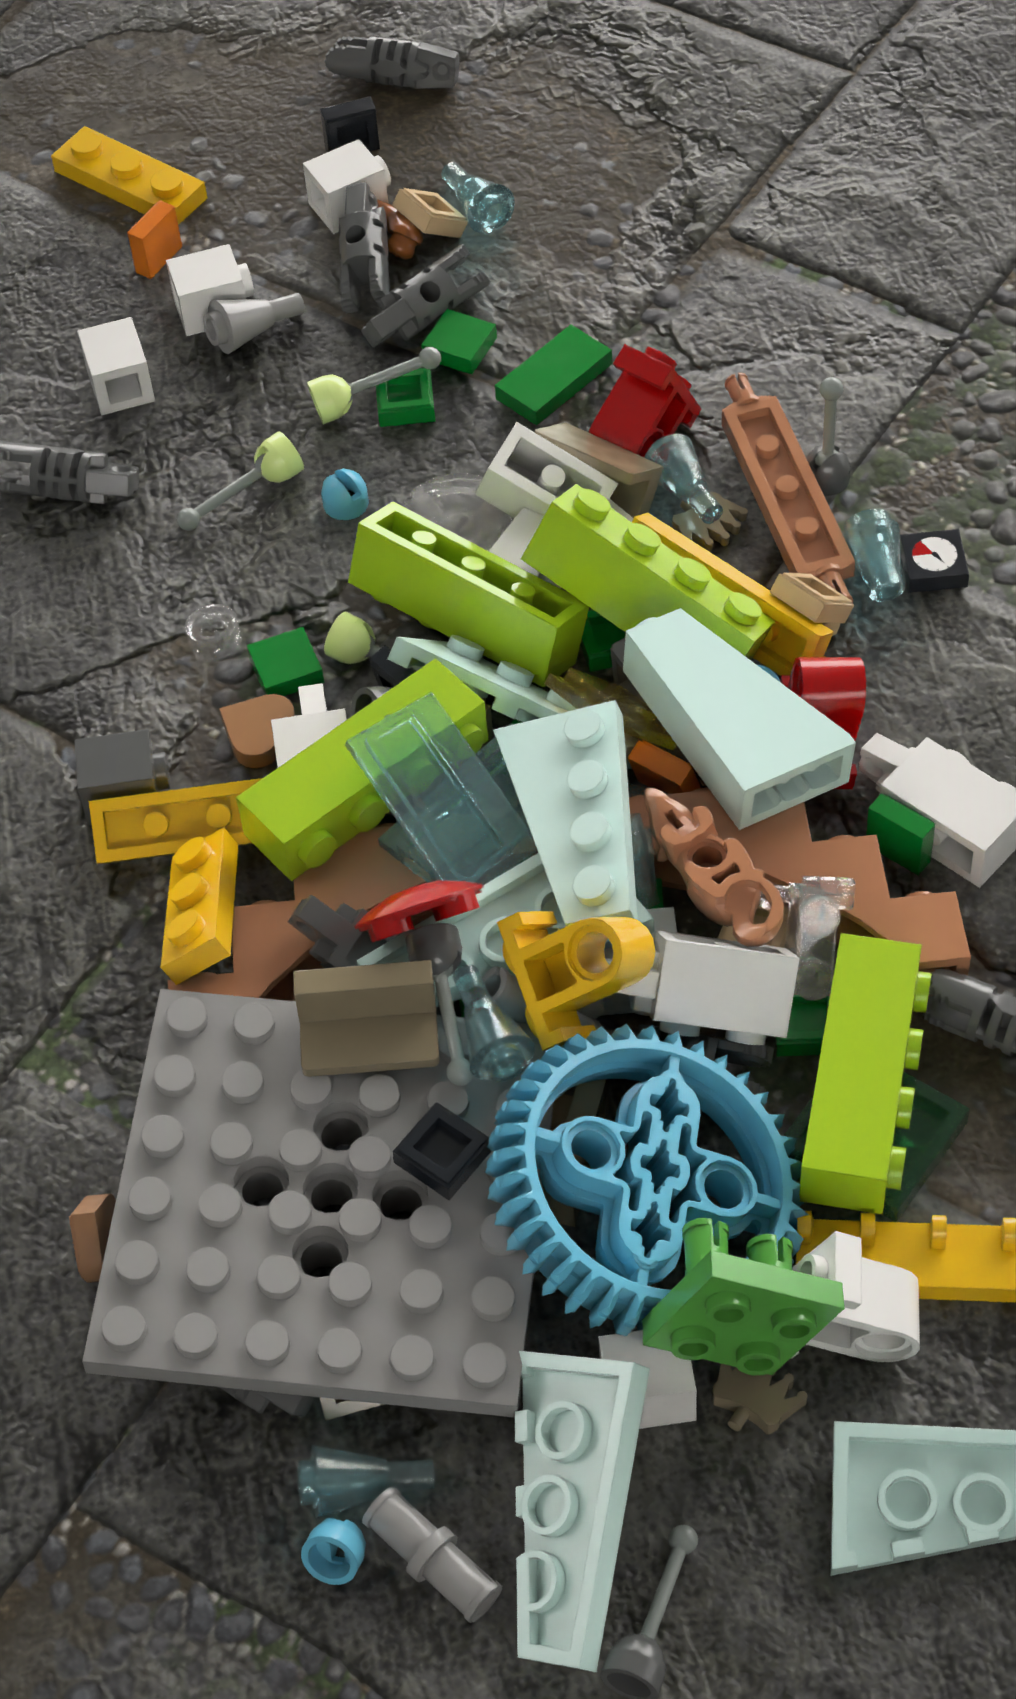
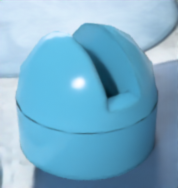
(337, 499)
(321, 1547)

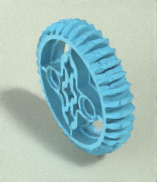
(662, 1168)

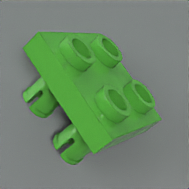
(740, 1308)

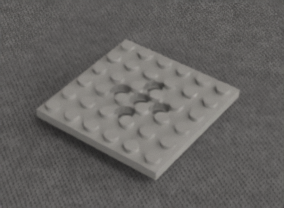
(222, 1288)

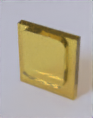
(587, 690)

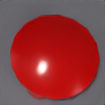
(395, 912)

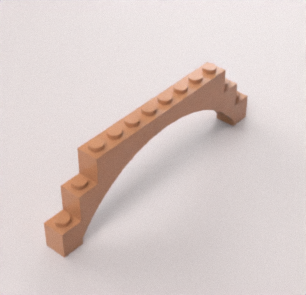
(365, 874)

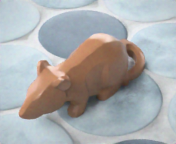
(715, 871)

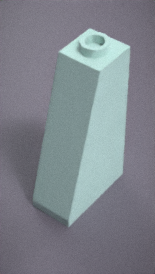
(733, 720)

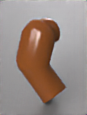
(404, 233)

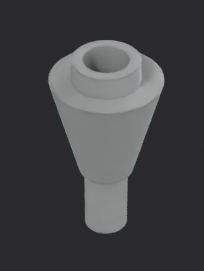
(240, 320)

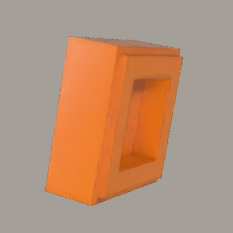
(154, 239)
(661, 769)

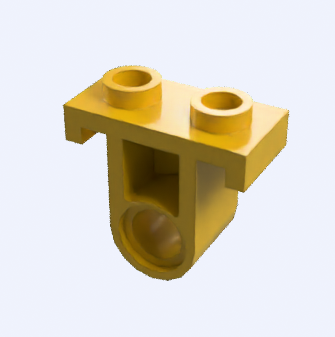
(570, 967)

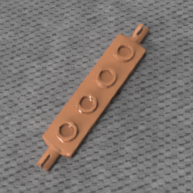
(785, 486)

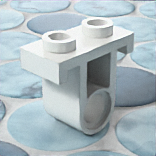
(879, 1302)

